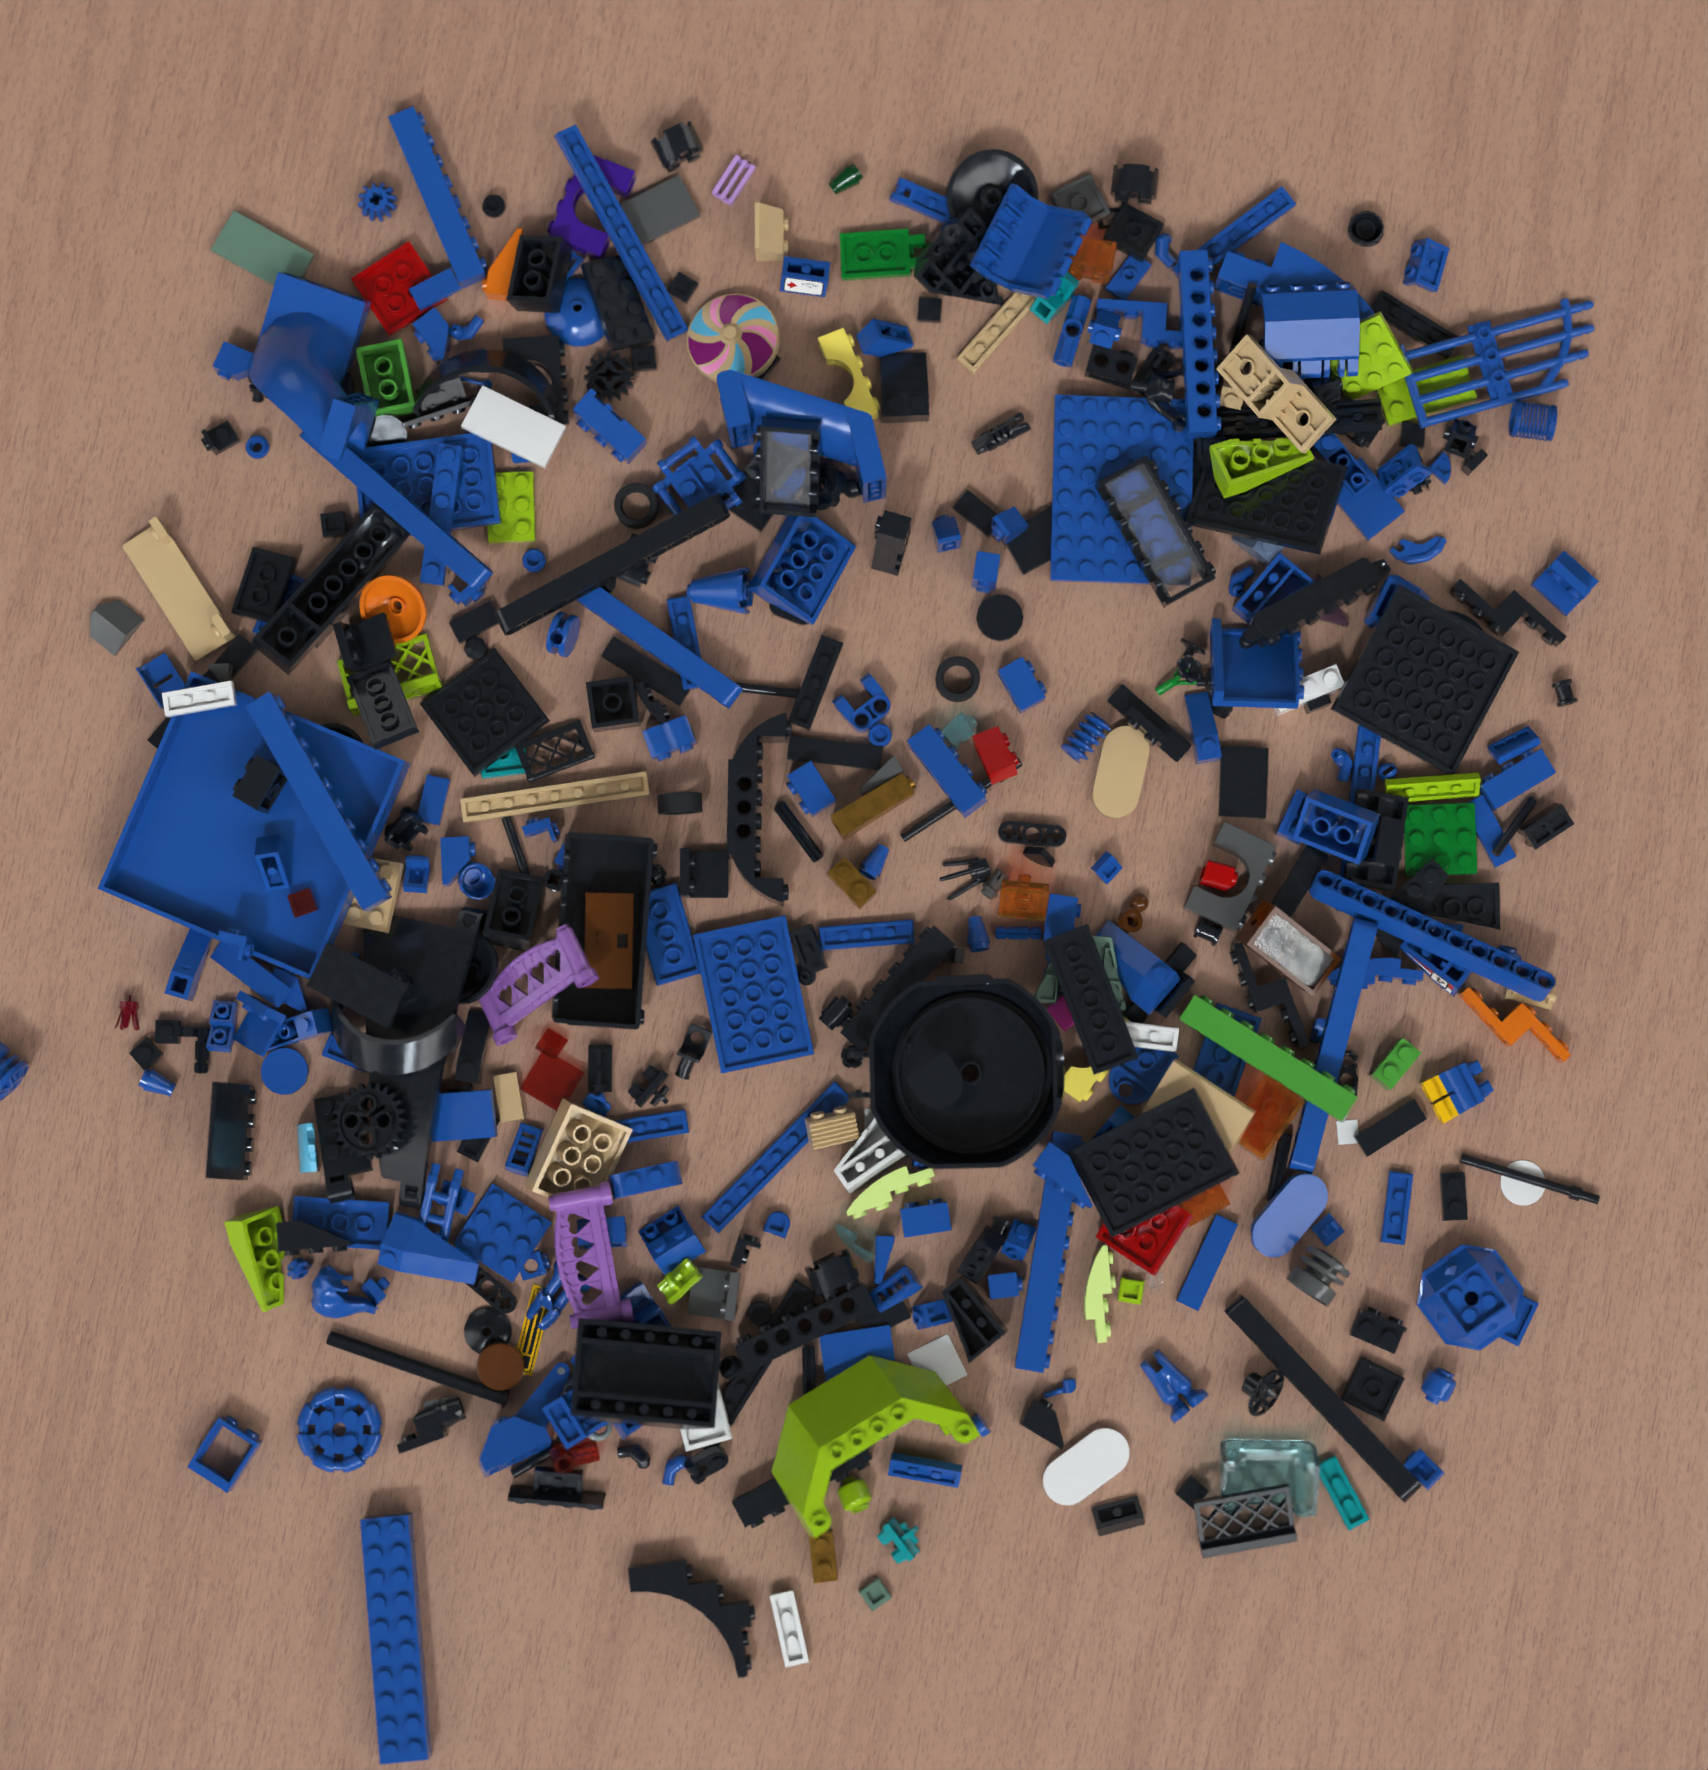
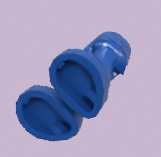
(546, 1299)

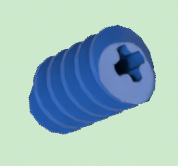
(1085, 737)

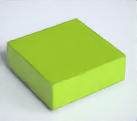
(1130, 1290)

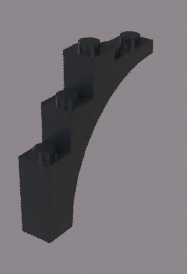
(730, 1617)

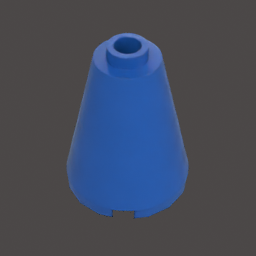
(723, 590)

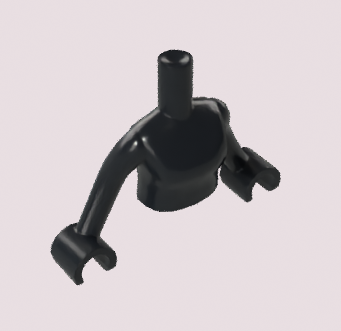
(1161, 389)

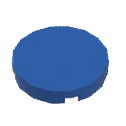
(284, 1071)

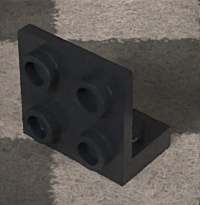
(365, 642)
(703, 874)

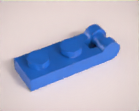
(921, 200)

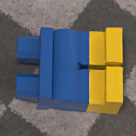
(1463, 1087)

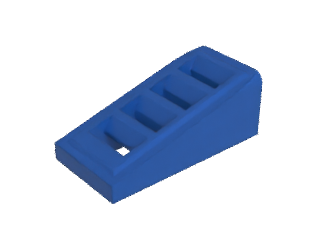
(523, 1170)
(883, 1249)
(899, 1295)

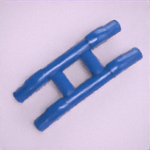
(450, 1200)

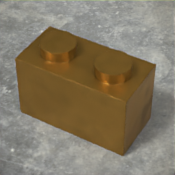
(852, 883)
(823, 1557)

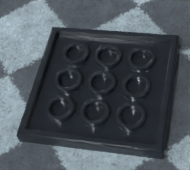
(484, 712)

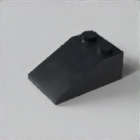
(904, 388)
(513, 910)

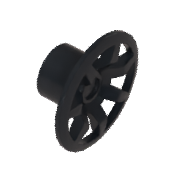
(1260, 1388)

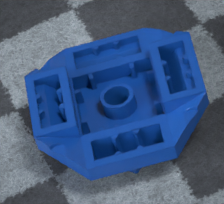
(1467, 1270)

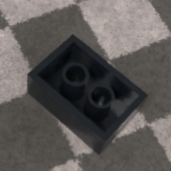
(539, 274)

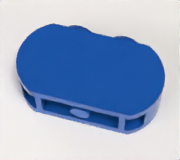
(645, 1179)

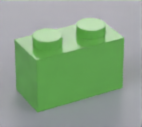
(1395, 1064)

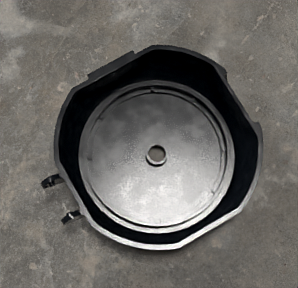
(979, 1024)

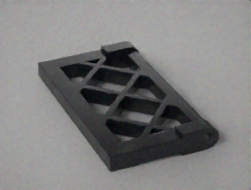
(559, 732)

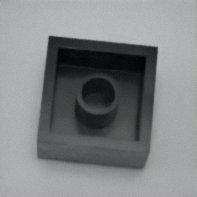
(613, 704)
(260, 784)

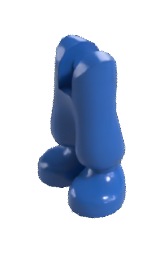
(1170, 1383)

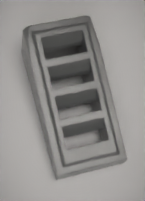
(884, 774)

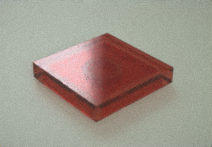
(552, 1081)

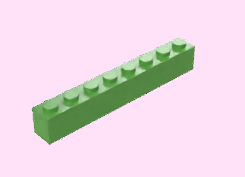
(1268, 1058)

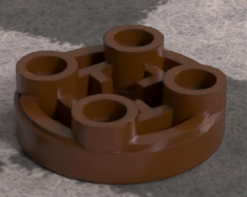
(500, 1366)

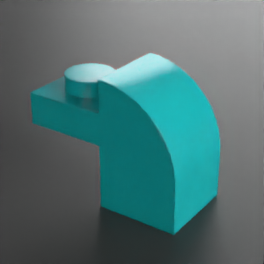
(1049, 308)

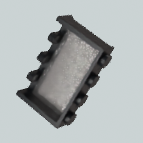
(788, 467)

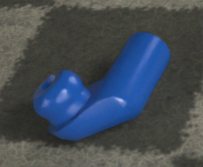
(466, 332)

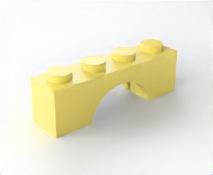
(838, 351)
(1080, 1080)

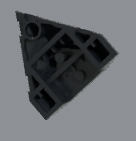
(947, 258)

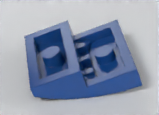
(568, 1427)

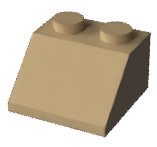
(770, 233)

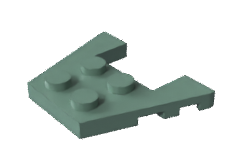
(1048, 986)

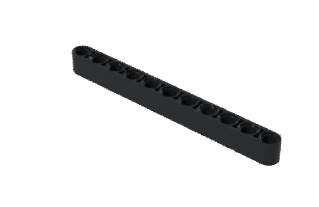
(612, 564)
(1323, 1398)

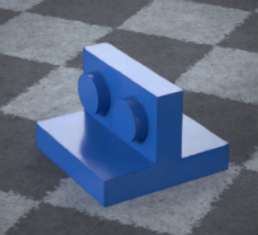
(1564, 583)

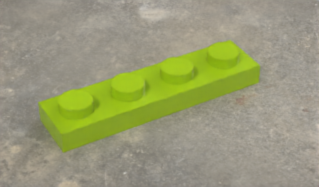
(1435, 787)

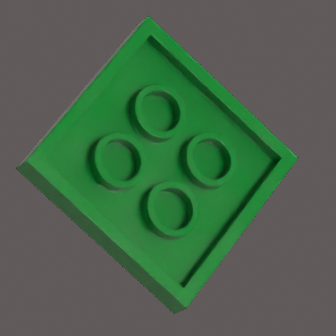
(1443, 834)

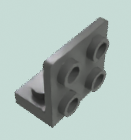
(715, 1294)

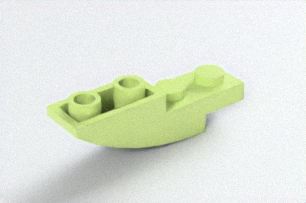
(879, 1195)
(1099, 1283)

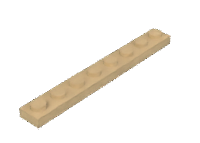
(555, 797)

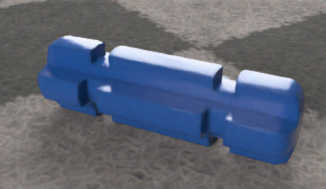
(1018, 932)

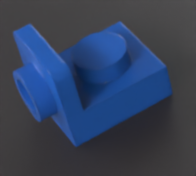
(931, 1314)

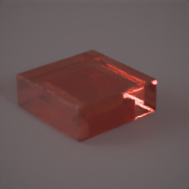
(302, 903)
(551, 1044)

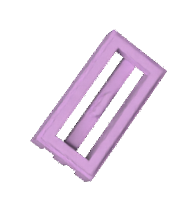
(743, 164)

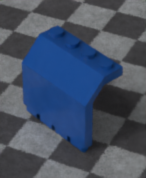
(1030, 244)

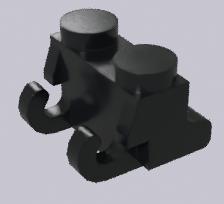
(405, 829)

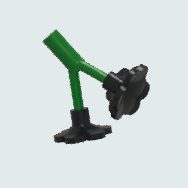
(1188, 669)

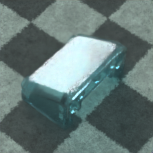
(1267, 1463)

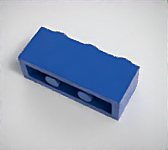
(1516, 778)

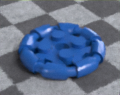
(325, 1434)

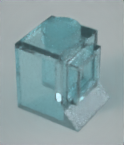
(959, 730)

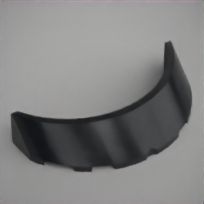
(490, 362)
(395, 1056)

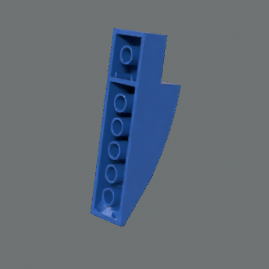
(1288, 268)

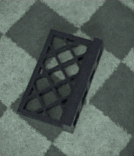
(1245, 1539)

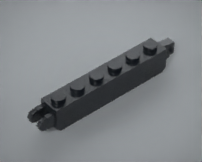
(1313, 602)

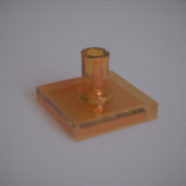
(1023, 899)

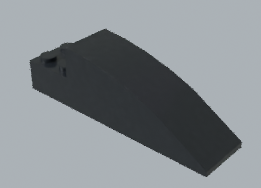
(330, 590)

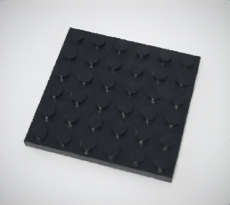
(1425, 680)

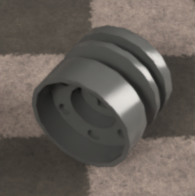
(1318, 1275)

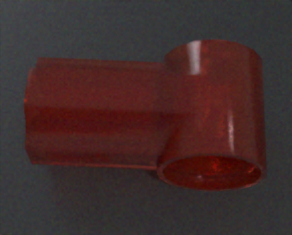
(574, 1456)

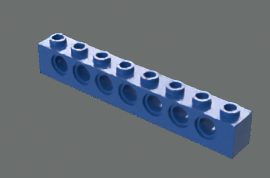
(1198, 262)

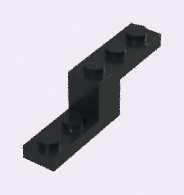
(1507, 613)
(1268, 995)

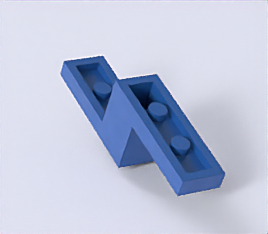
(1152, 321)

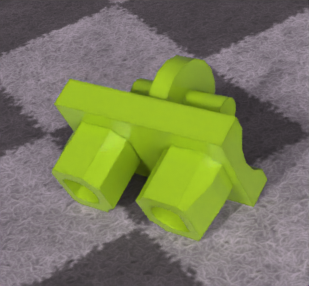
(679, 1281)

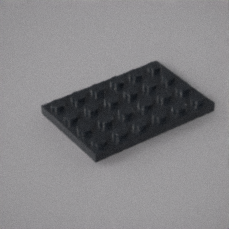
(1282, 512)
(1153, 1162)

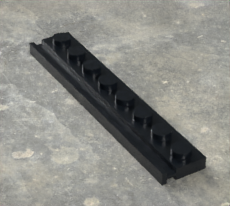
(1349, 415)

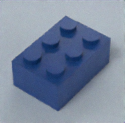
(1336, 826)

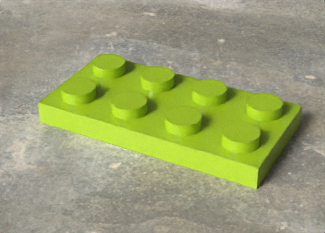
(1397, 403)

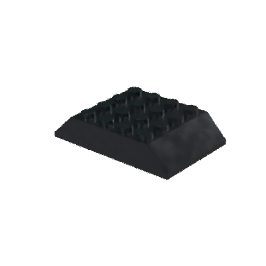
(645, 1374)

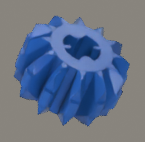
(369, 199)

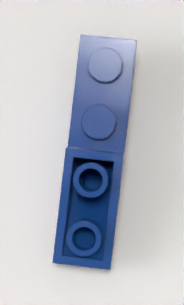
(1386, 970)

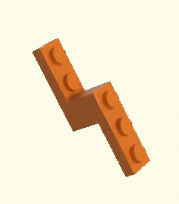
(1515, 1024)

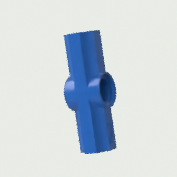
(1075, 318)

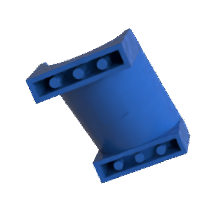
(845, 431)

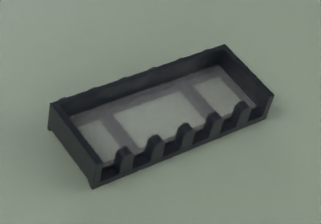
(1155, 531)

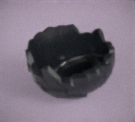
(1365, 229)

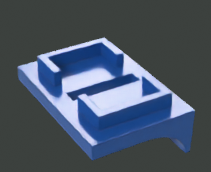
(155, 672)

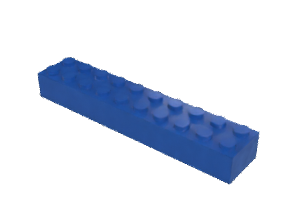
(395, 1638)

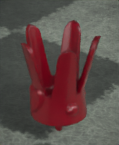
(127, 1010)

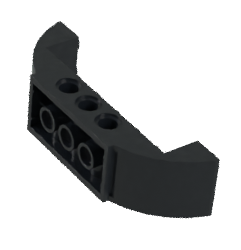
(745, 769)

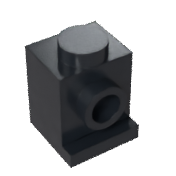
(1203, 450)

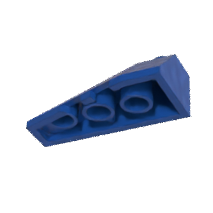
(1139, 970)
(418, 1251)

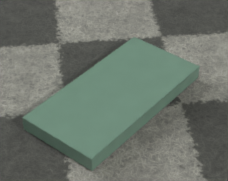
(260, 250)

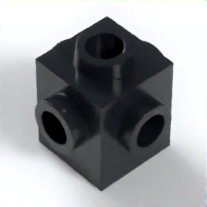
(1460, 437)

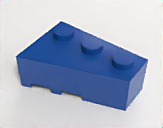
(1274, 584)

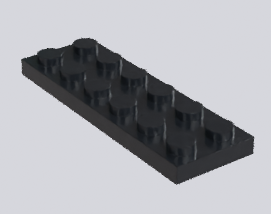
(1090, 999)

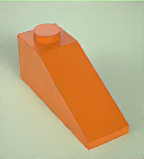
(499, 274)

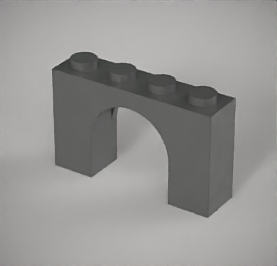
(1255, 856)

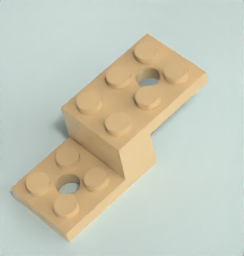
(1276, 393)

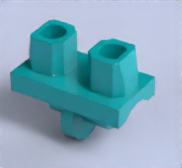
(903, 1537)

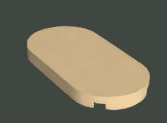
(1120, 772)

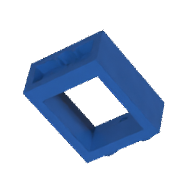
(210, 1473)

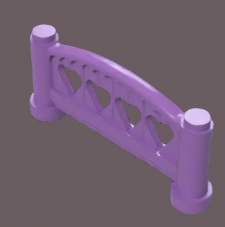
(573, 968)
(589, 1205)

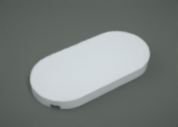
(1086, 1466)

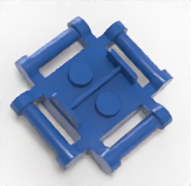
(698, 476)

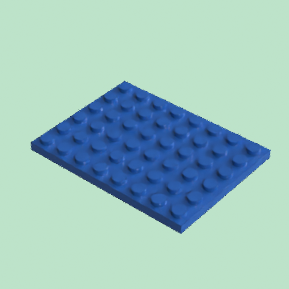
(1090, 443)

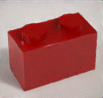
(995, 755)

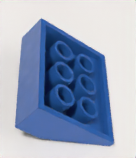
(802, 567)

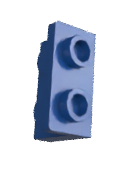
(1426, 264)
(1402, 472)

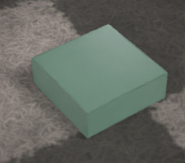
(875, 1594)

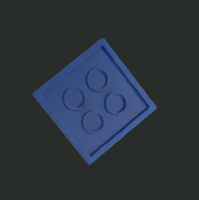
(502, 1233)

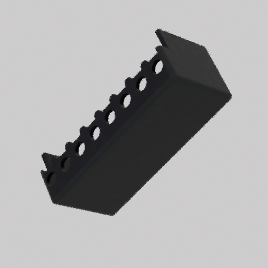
(605, 866)

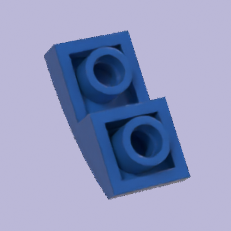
(223, 1026)

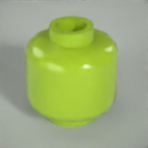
(854, 1494)

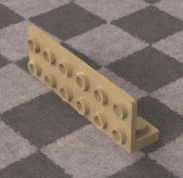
(178, 590)

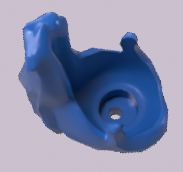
(331, 1297)

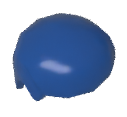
(476, 880)

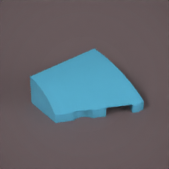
(306, 1146)

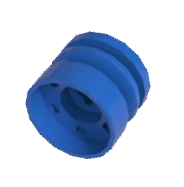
(11, 1071)

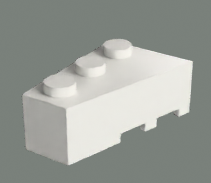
(867, 1158)

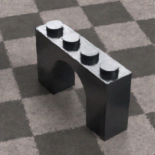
(546, 354)

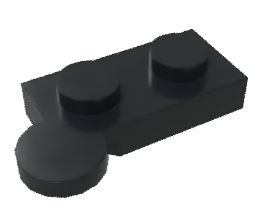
(808, 953)

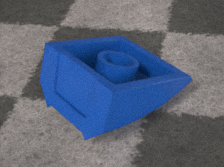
(1383, 596)

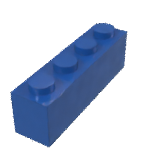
(947, 771)

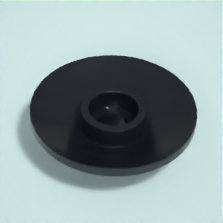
(487, 1317)

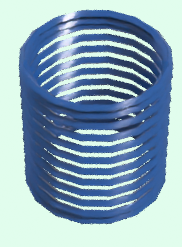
(1550, 425)

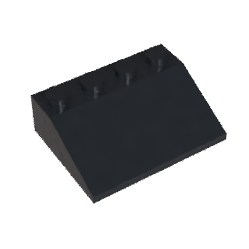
(231, 1131)

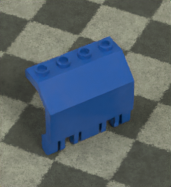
(1312, 327)

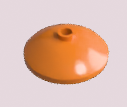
(382, 596)

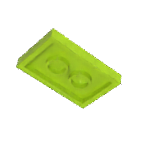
(516, 508)

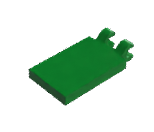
(878, 254)

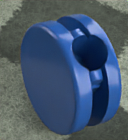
(563, 634)

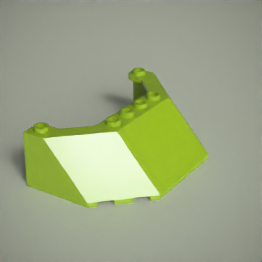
(849, 1417)

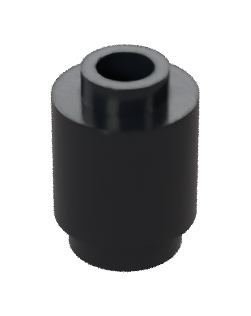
(836, 1012)

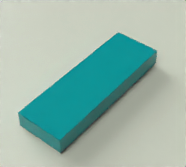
(1342, 1493)

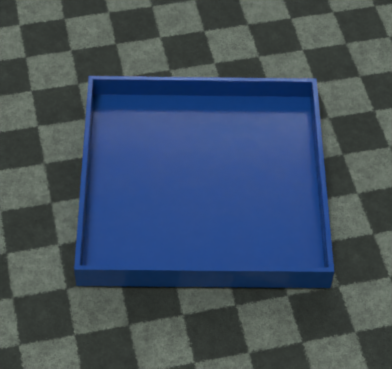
(194, 843)

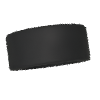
(634, 488)
(957, 661)
(679, 803)

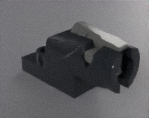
(432, 1422)

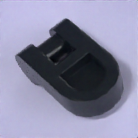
(714, 1458)

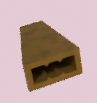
(873, 805)

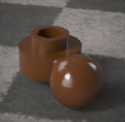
(1138, 903)

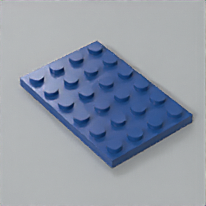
(412, 471)
(753, 994)

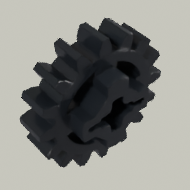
(618, 376)

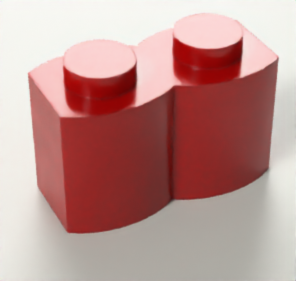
(1218, 875)

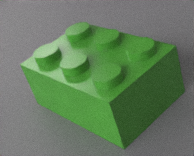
(387, 377)

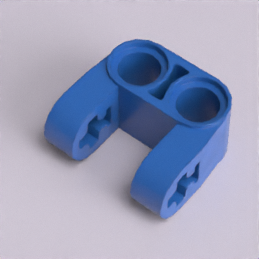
(866, 709)

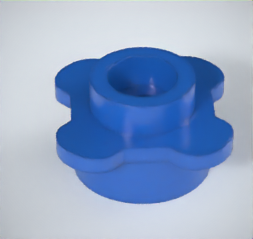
(298, 1268)

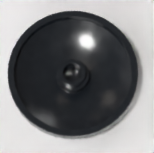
(983, 181)

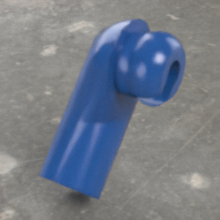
(1162, 250)
(1237, 581)
(1344, 763)
(673, 1466)

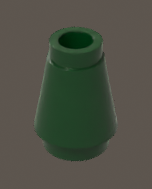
(846, 178)

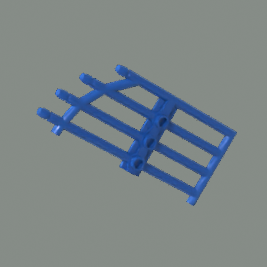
(1491, 364)

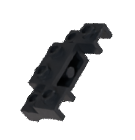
(1382, 861)

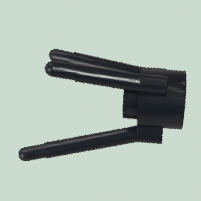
(978, 869)

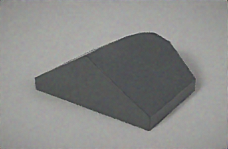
(113, 625)

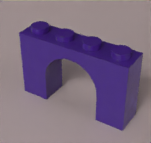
(578, 235)

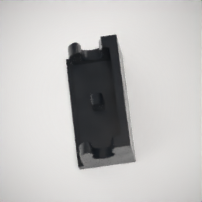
(1545, 825)

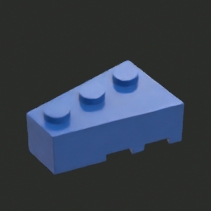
(608, 427)

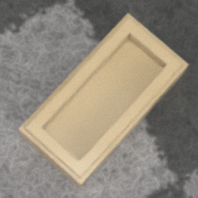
(508, 1097)

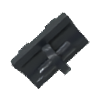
(656, 1078)

